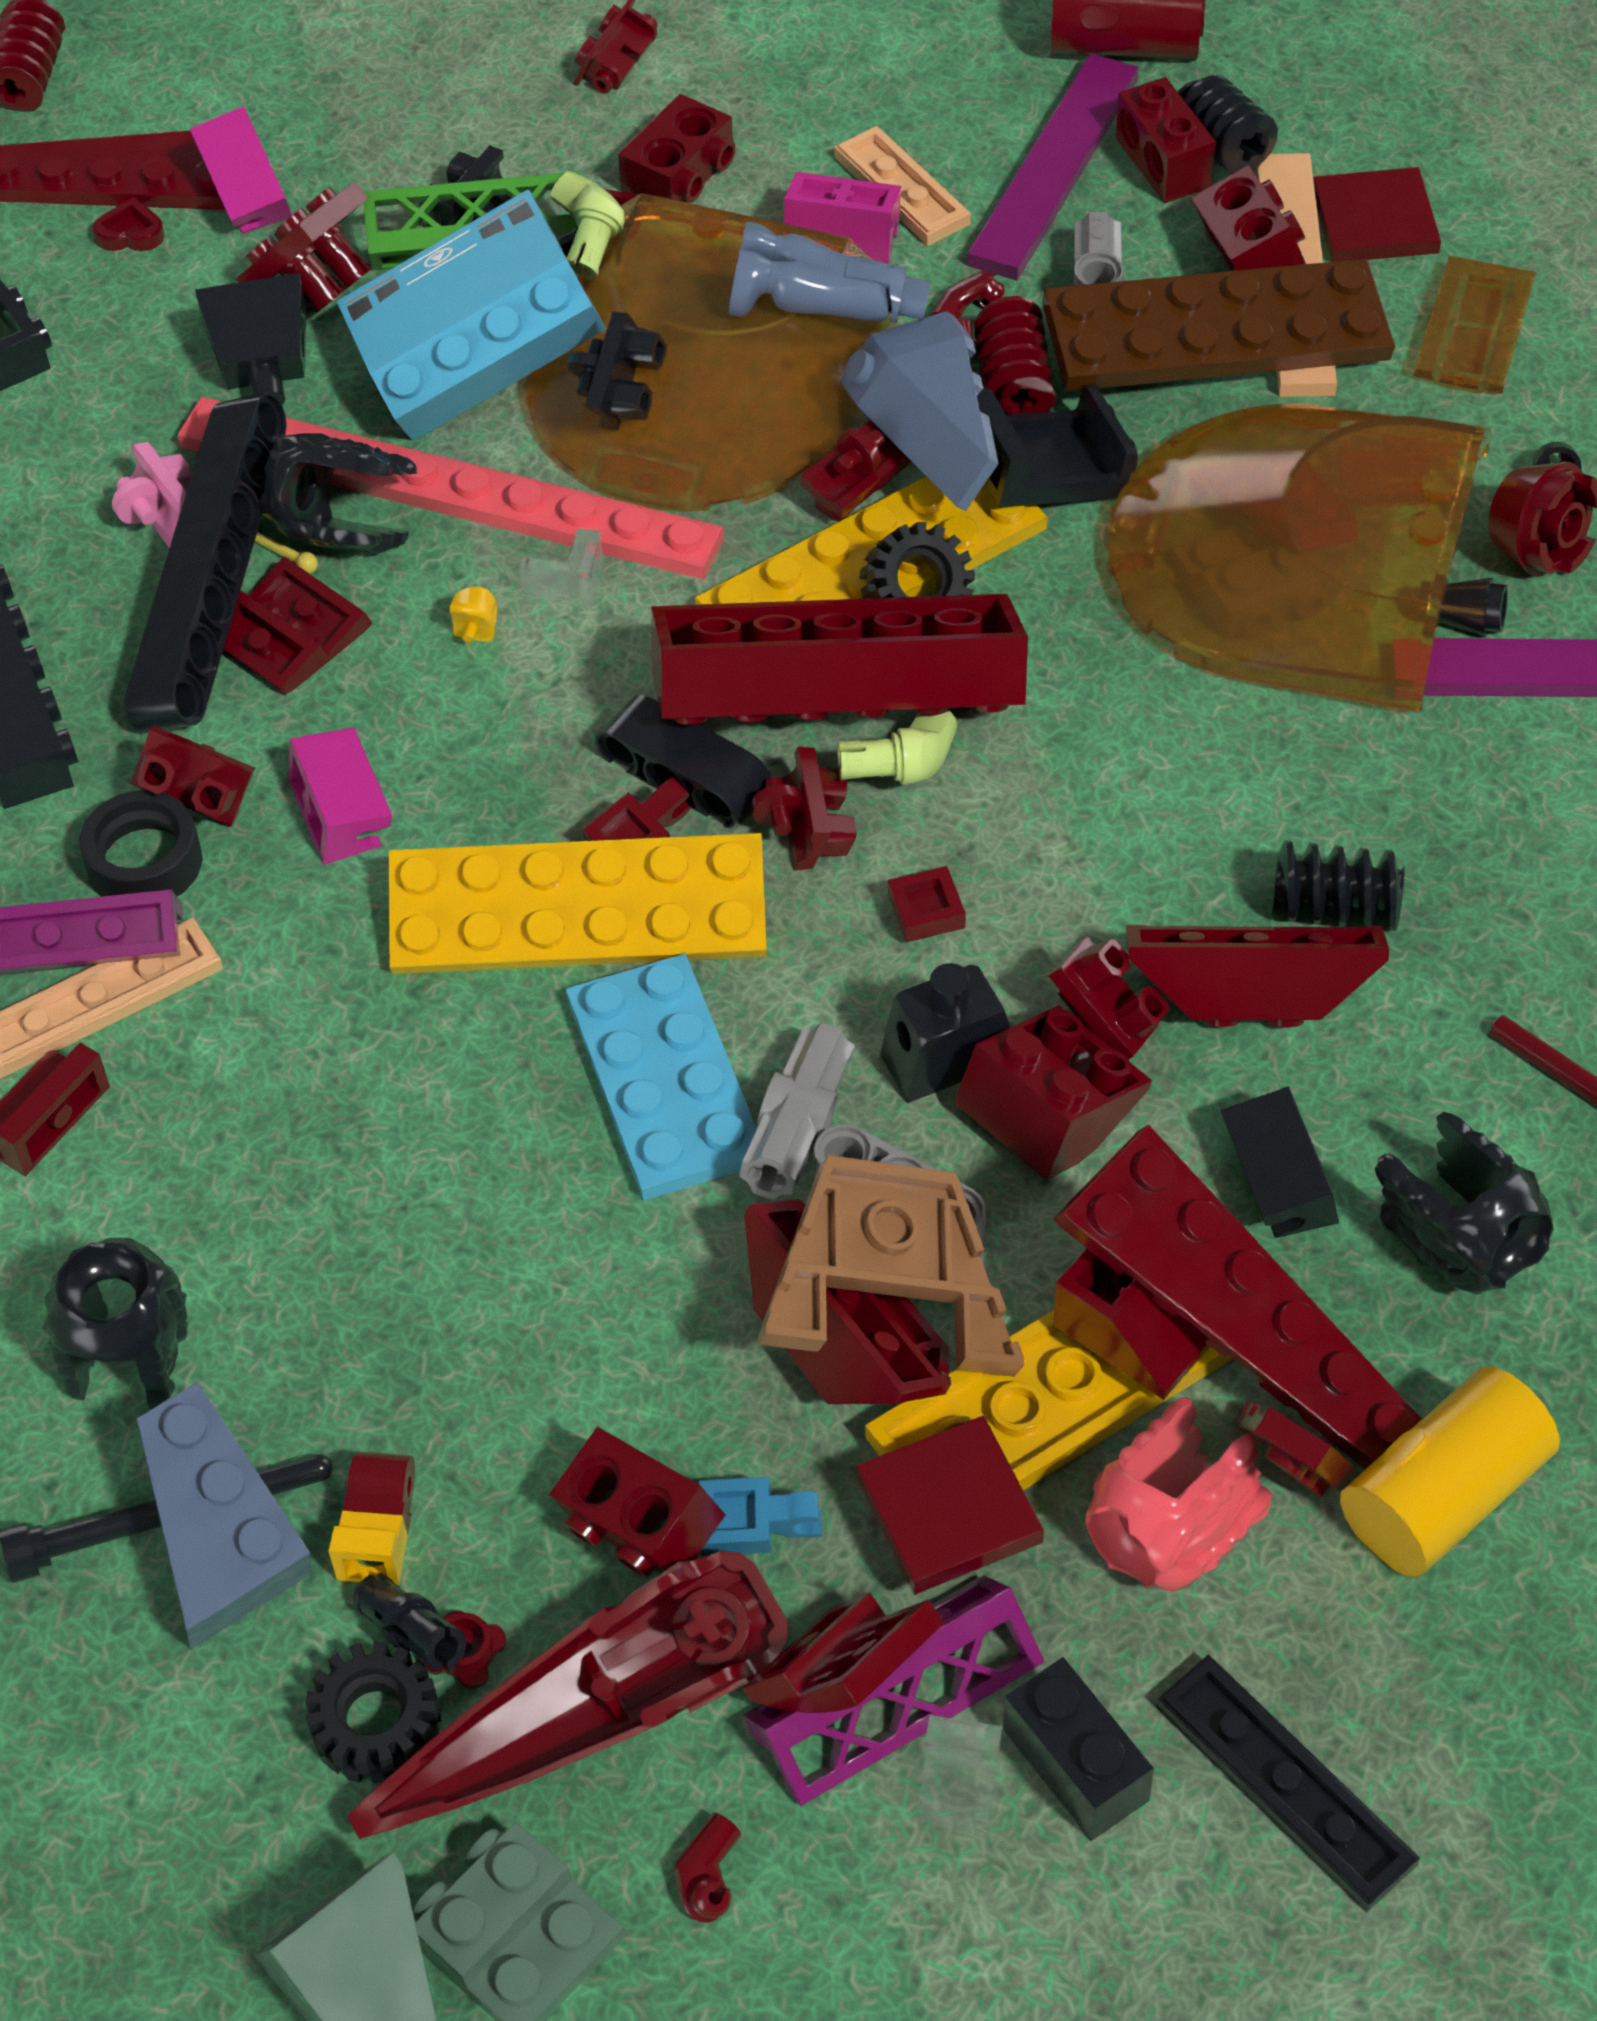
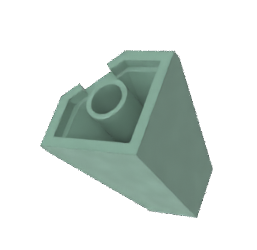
(355, 1953)

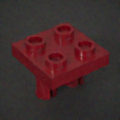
(314, 233)

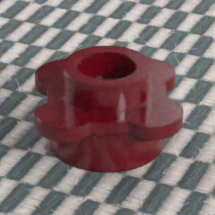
(485, 1643)

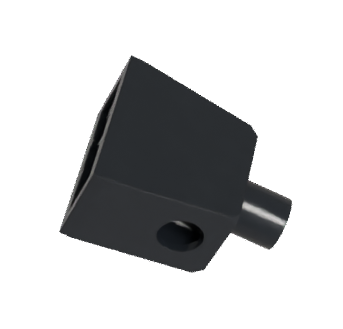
(257, 332)
(937, 1028)

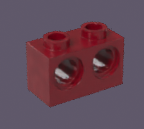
(1165, 140)
(678, 151)
(1247, 223)
(641, 1499)

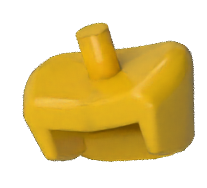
(474, 614)

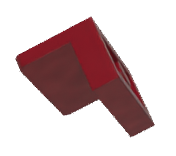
(48, 1105)

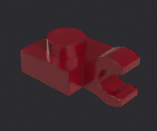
(638, 821)

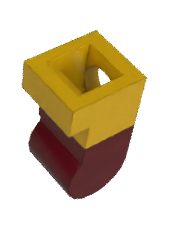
(374, 1517)

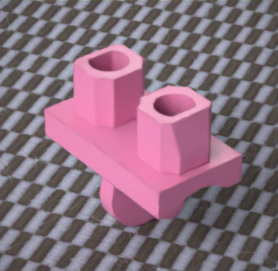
(153, 491)

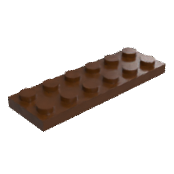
(1217, 324)

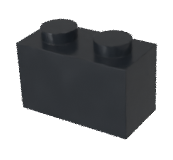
(1077, 1748)

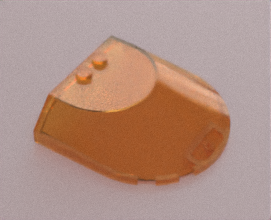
(735, 396)
(1300, 545)

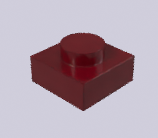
(926, 904)

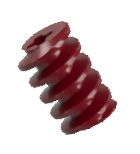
(28, 51)
(1015, 355)

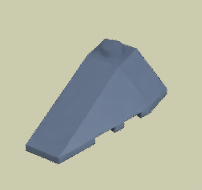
(925, 400)

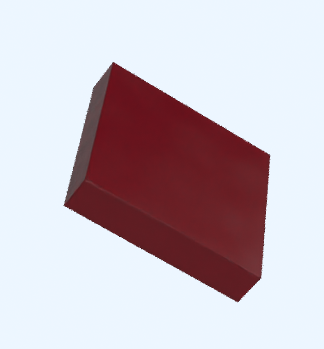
(1376, 214)
(949, 1504)

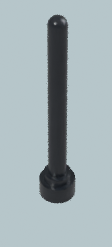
(32, 1547)

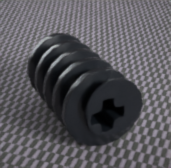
(1234, 121)
(1339, 884)

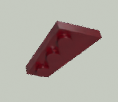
(1296, 1449)

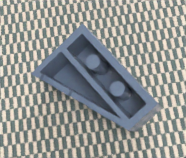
(217, 1517)

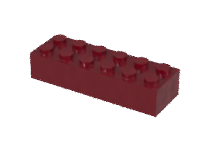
(838, 657)

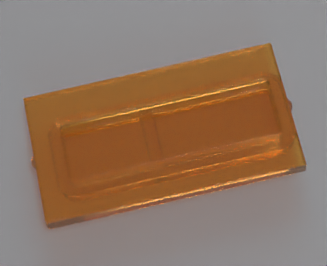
(1474, 325)

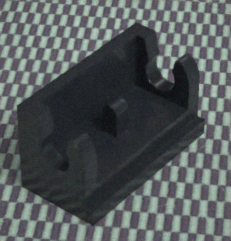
(1281, 1163)

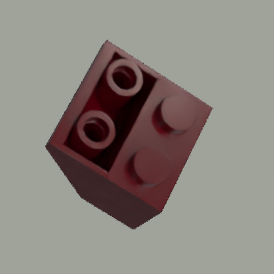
(1049, 1090)
(1124, 1326)

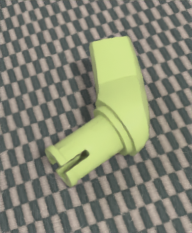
(597, 218)
(908, 755)

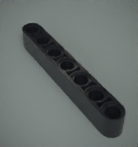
(204, 566)

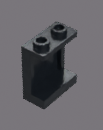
(1059, 452)

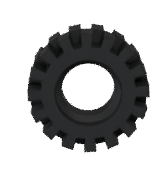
(916, 544)
(365, 1674)

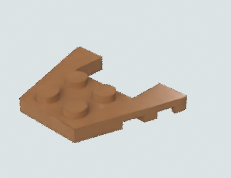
(894, 1236)

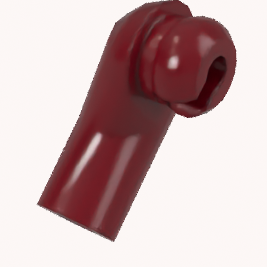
(977, 287)
(699, 1873)

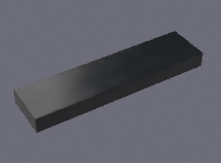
(1288, 1783)

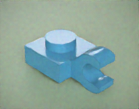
(756, 1514)

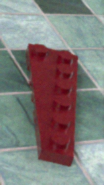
(107, 171)
(1183, 1245)

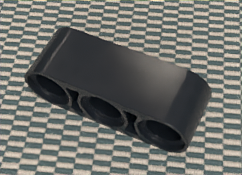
(708, 766)

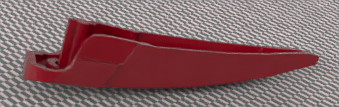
(612, 1677)

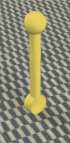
(305, 560)

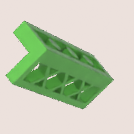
(394, 247)

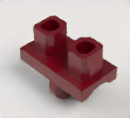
(853, 470)
(193, 774)
(799, 808)
(1101, 999)

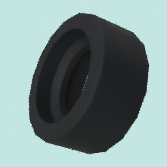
(132, 813)

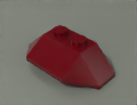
(1257, 971)
(875, 1342)

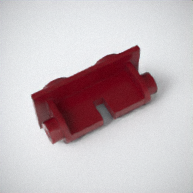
(602, 58)

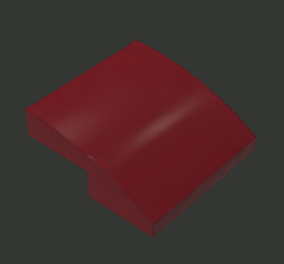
(291, 626)
(843, 1656)

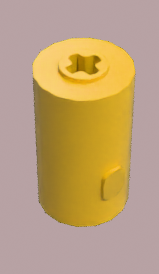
(1450, 1471)

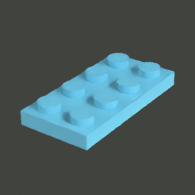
(663, 1075)

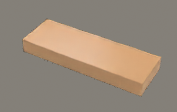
(923, 202)

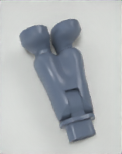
(820, 280)

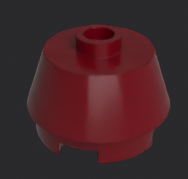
(1544, 517)

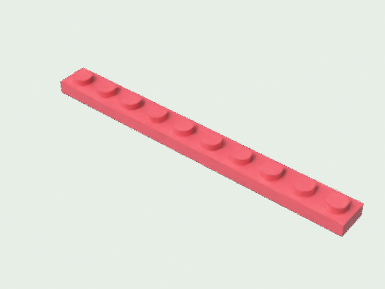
(516, 503)

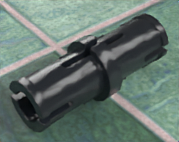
(409, 1622)

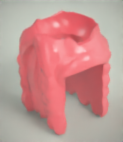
(1158, 1524)

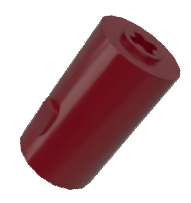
(1128, 28)

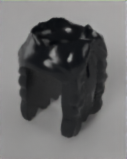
(308, 513)
(1474, 1244)
(143, 1333)

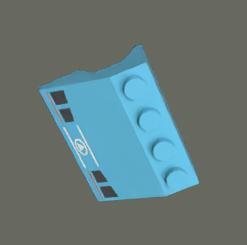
(469, 316)

